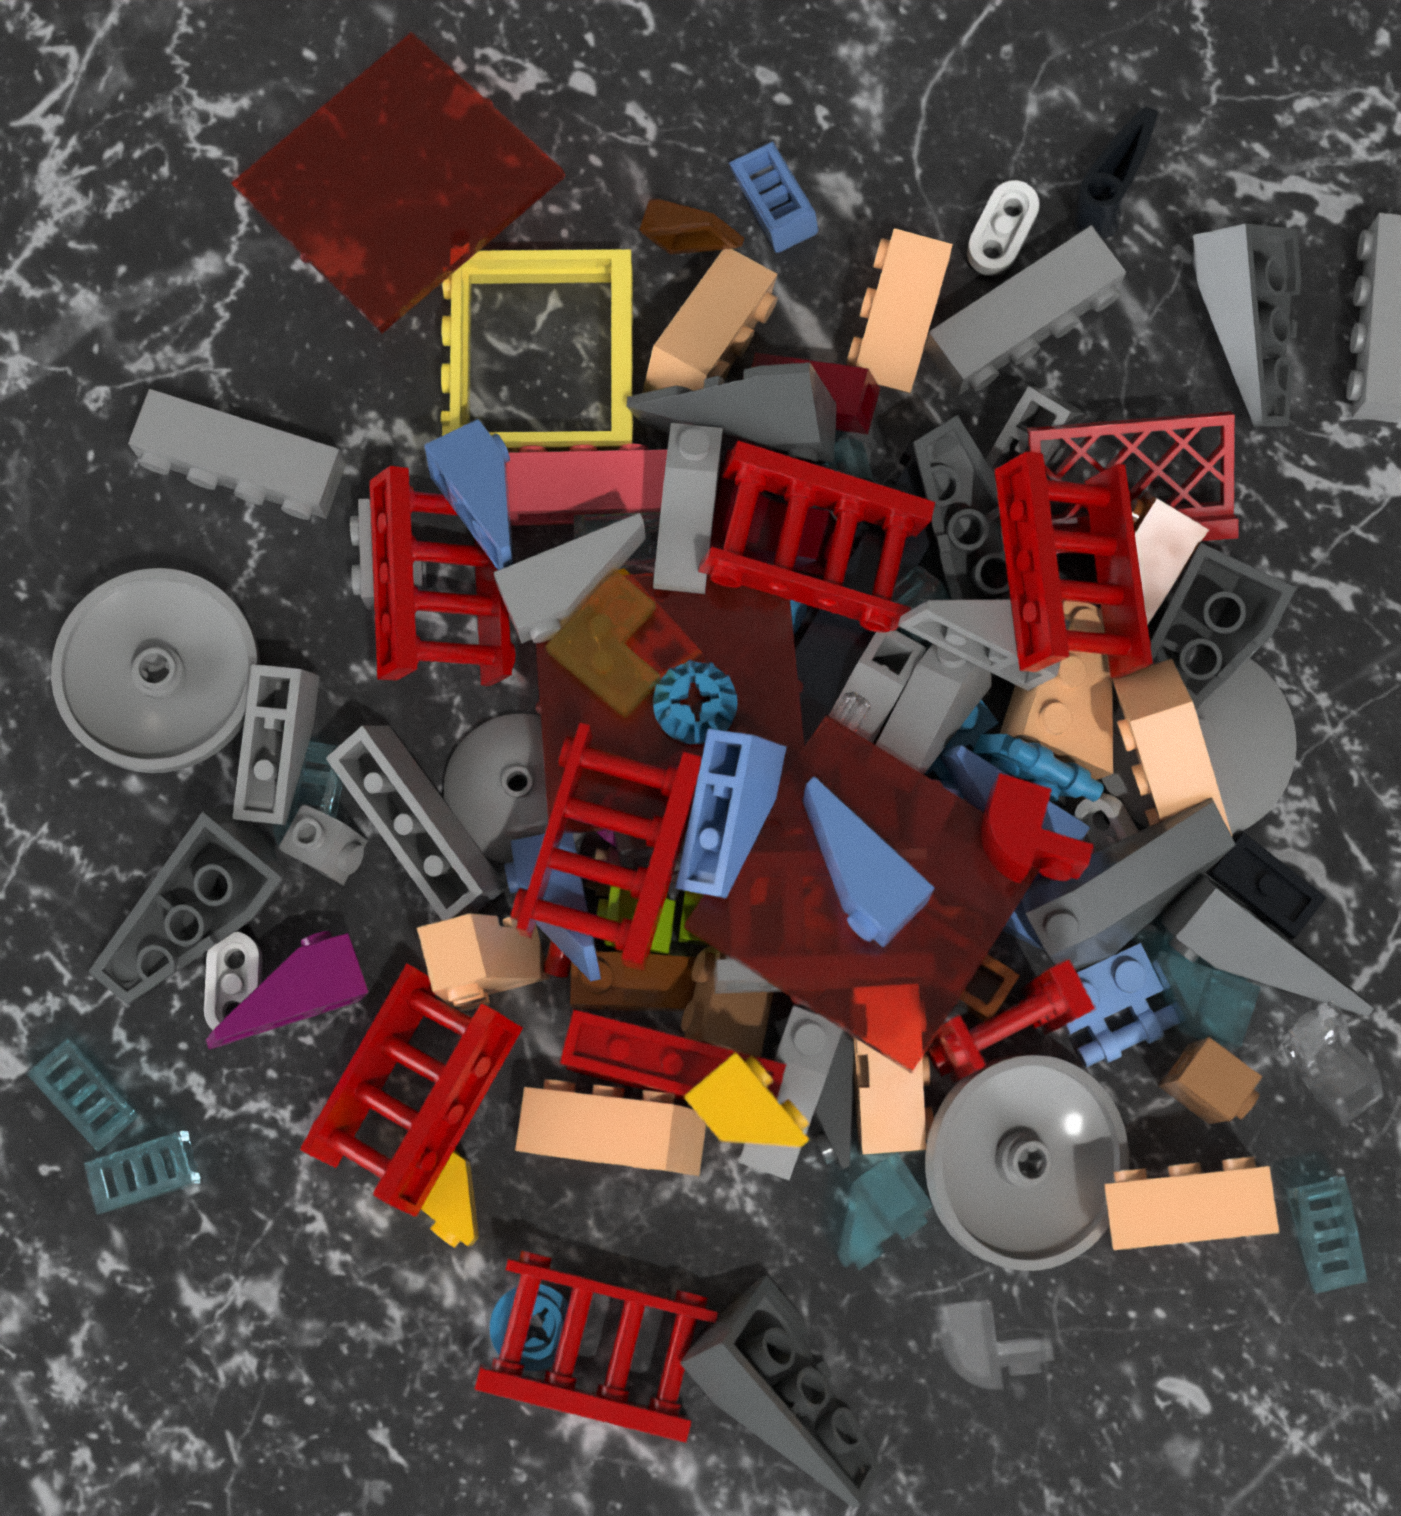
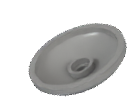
(479, 781)

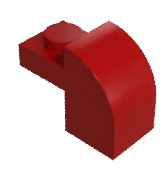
(1015, 838)

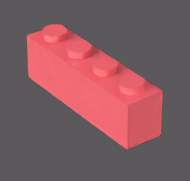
(558, 485)

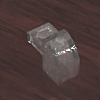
(1332, 1065)
(972, 1350)

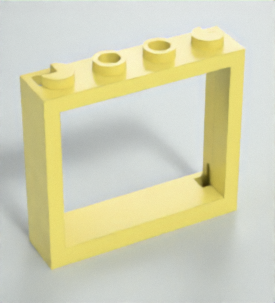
(542, 267)

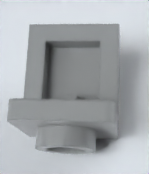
(324, 844)

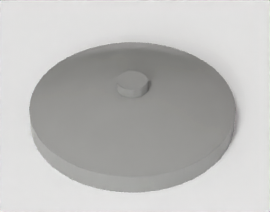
(154, 670)
(1247, 742)
(1025, 1161)

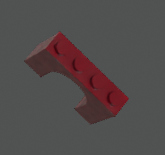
(856, 398)

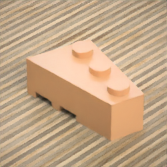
(900, 308)
(713, 324)
(1073, 709)
(1167, 742)
(479, 958)
(889, 1103)
(611, 1128)
(1190, 1204)

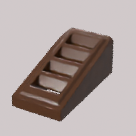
(686, 229)

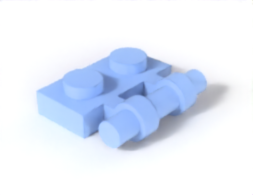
(1113, 986)

